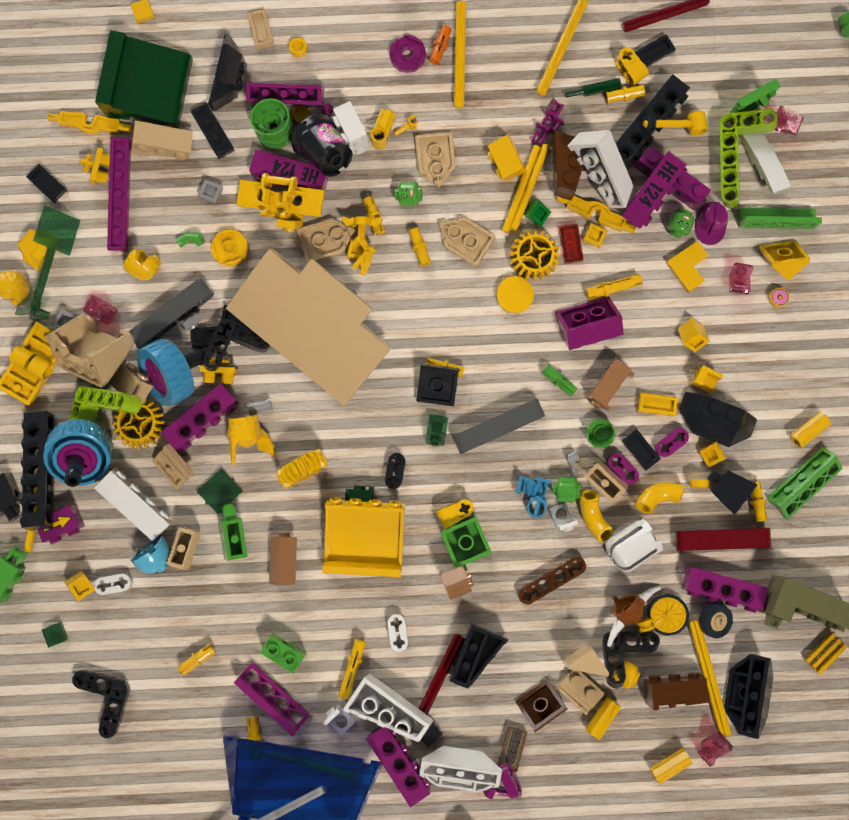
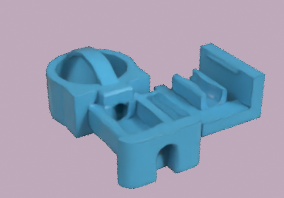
(537, 490)

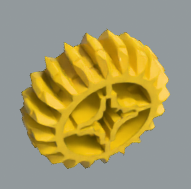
(532, 247)
(144, 439)
(301, 468)

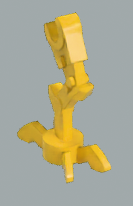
(362, 221)

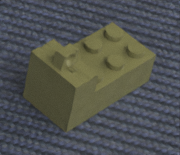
(792, 597)

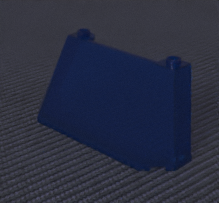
(271, 775)

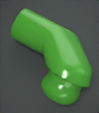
(190, 237)

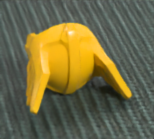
(247, 432)

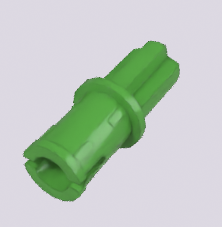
(559, 380)

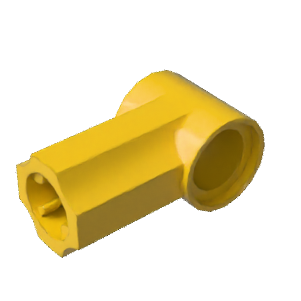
(382, 128)

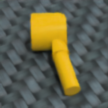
(409, 125)

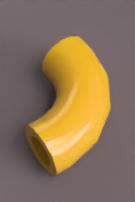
(659, 493)
(593, 517)

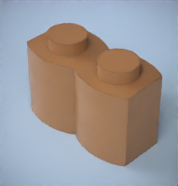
(457, 582)

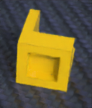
(693, 334)
(706, 379)
(79, 586)

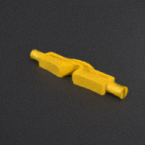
(98, 125)
(605, 218)

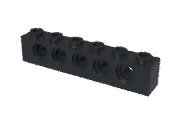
(674, 89)
(44, 497)

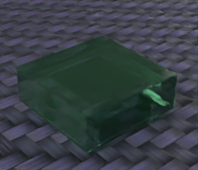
(54, 634)

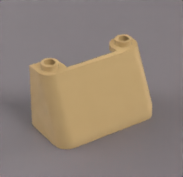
(87, 351)

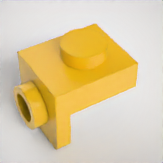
(291, 224)

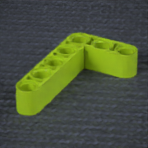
(732, 151)
(89, 400)

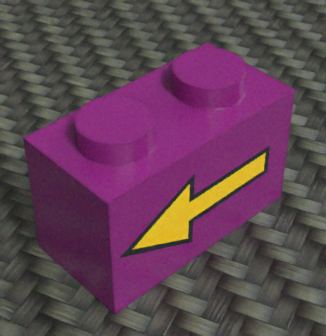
(64, 522)

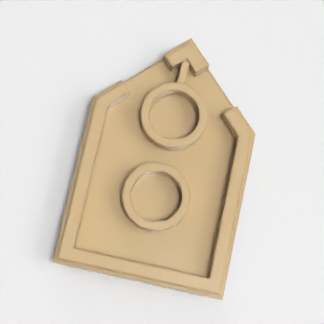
(435, 156)
(324, 239)
(466, 239)

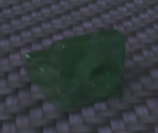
(436, 430)

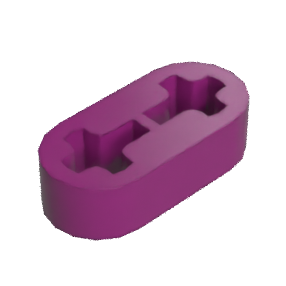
(669, 439)
(625, 465)
(510, 781)

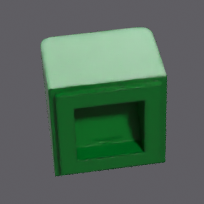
(537, 212)

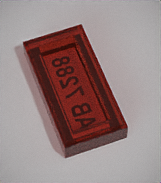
(571, 243)

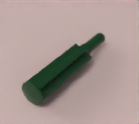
(596, 88)

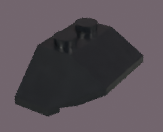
(228, 75)
(716, 419)
(749, 694)

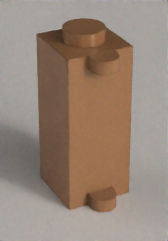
(609, 384)
(282, 559)

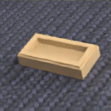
(260, 29)

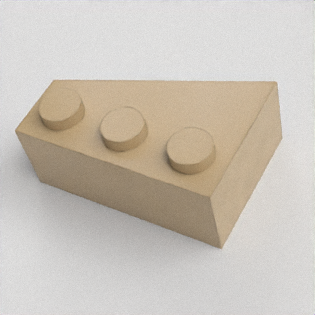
(161, 141)

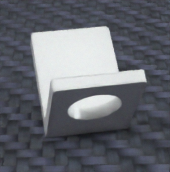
(566, 524)
(331, 716)

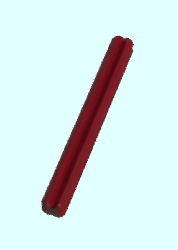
(663, 14)
(441, 673)

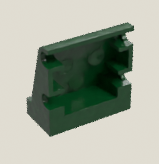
(143, 81)

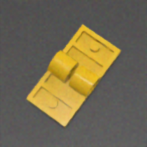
(29, 366)

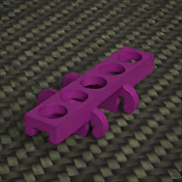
(552, 114)

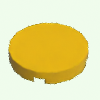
(229, 248)
(515, 294)

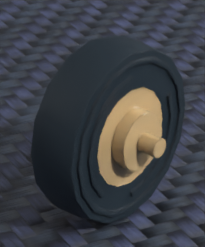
(715, 620)

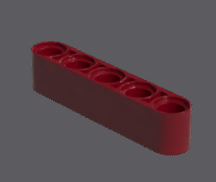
(723, 539)

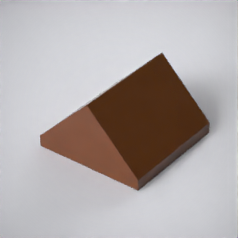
(541, 705)

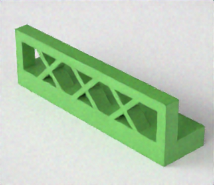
(778, 218)
(804, 480)

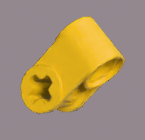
(632, 67)
(451, 514)

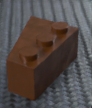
(565, 166)
(675, 690)

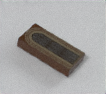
(512, 747)

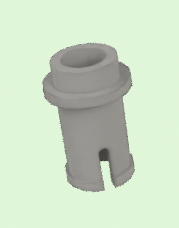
(259, 406)

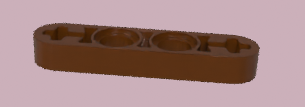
(553, 583)

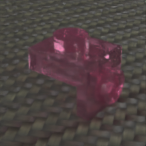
(788, 122)
(740, 278)
(100, 310)
(714, 747)

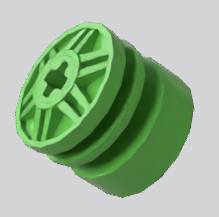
(266, 117)

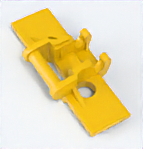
(278, 203)

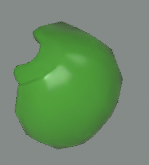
(600, 433)

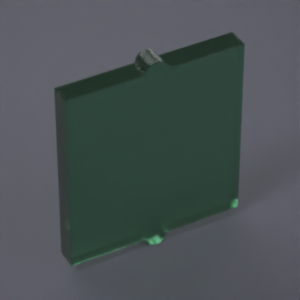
(219, 490)

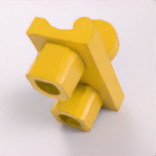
(100, 159)
(228, 373)

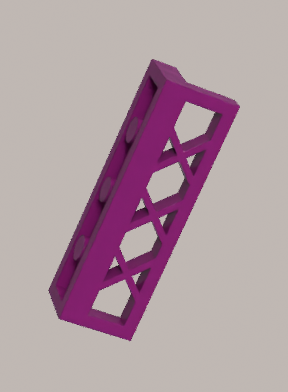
(267, 704)

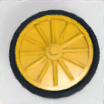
(668, 614)

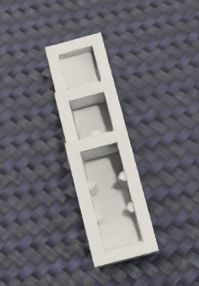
(766, 162)

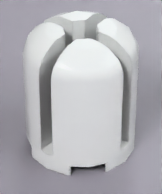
(633, 546)

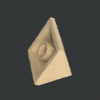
(585, 661)

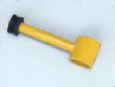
(695, 122)

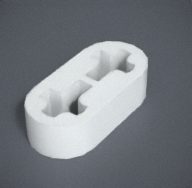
(114, 588)
(402, 631)

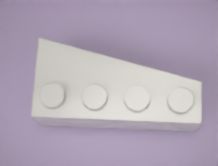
(605, 166)
(133, 503)
(388, 709)

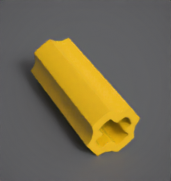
(810, 430)
(603, 718)
(671, 766)

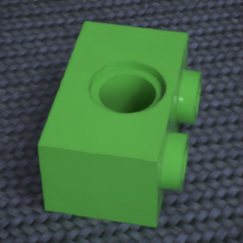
(283, 653)

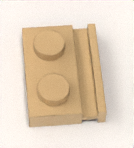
(173, 466)
(580, 690)

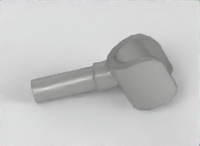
(571, 458)

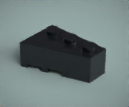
(475, 654)

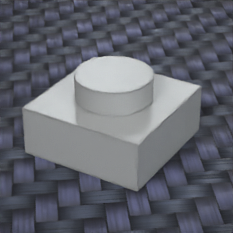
(210, 192)
(62, 318)
(190, 321)

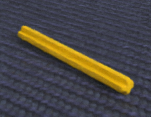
(561, 47)
(460, 54)
(708, 672)

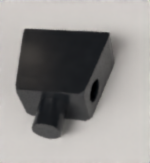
(731, 489)
(9, 497)

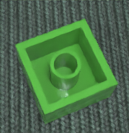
(465, 542)

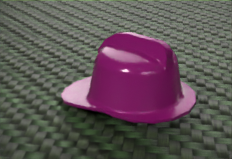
(711, 223)

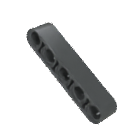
(167, 316)
(498, 426)

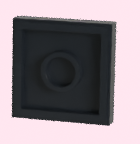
(437, 384)

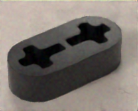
(390, 469)

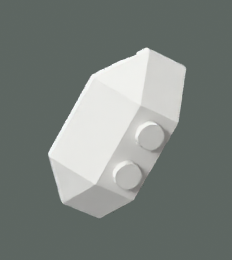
(460, 769)

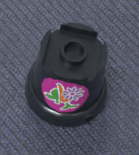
(321, 144)

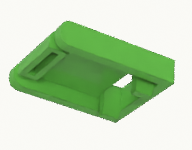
(757, 98)

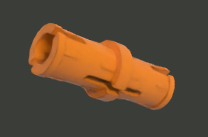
(436, 55)

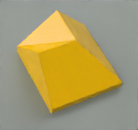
(785, 257)

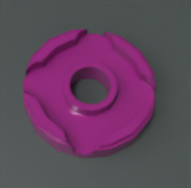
(411, 63)

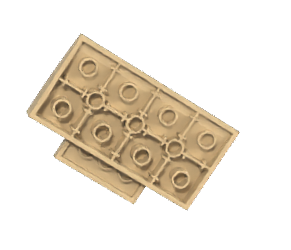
(311, 323)

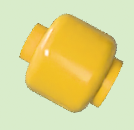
(632, 674)

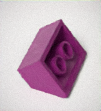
(589, 323)

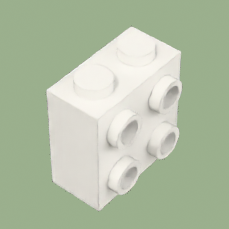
(350, 128)

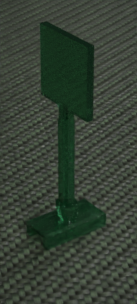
(58, 234)

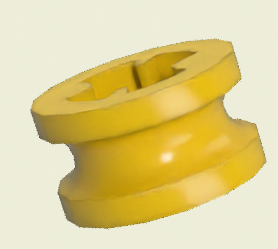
(646, 625)

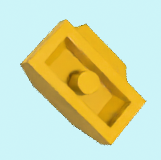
(32, 252)

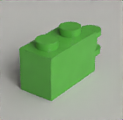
(232, 534)
(11, 572)

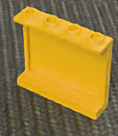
(363, 537)

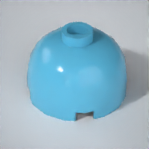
(153, 556)

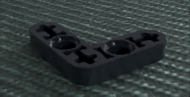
(232, 335)
(621, 646)
(112, 698)

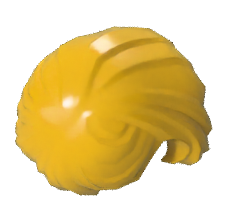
(140, 265)
(14, 286)

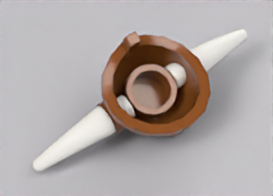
(629, 610)

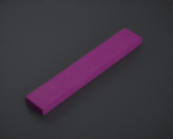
(119, 194)

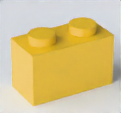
(506, 158)

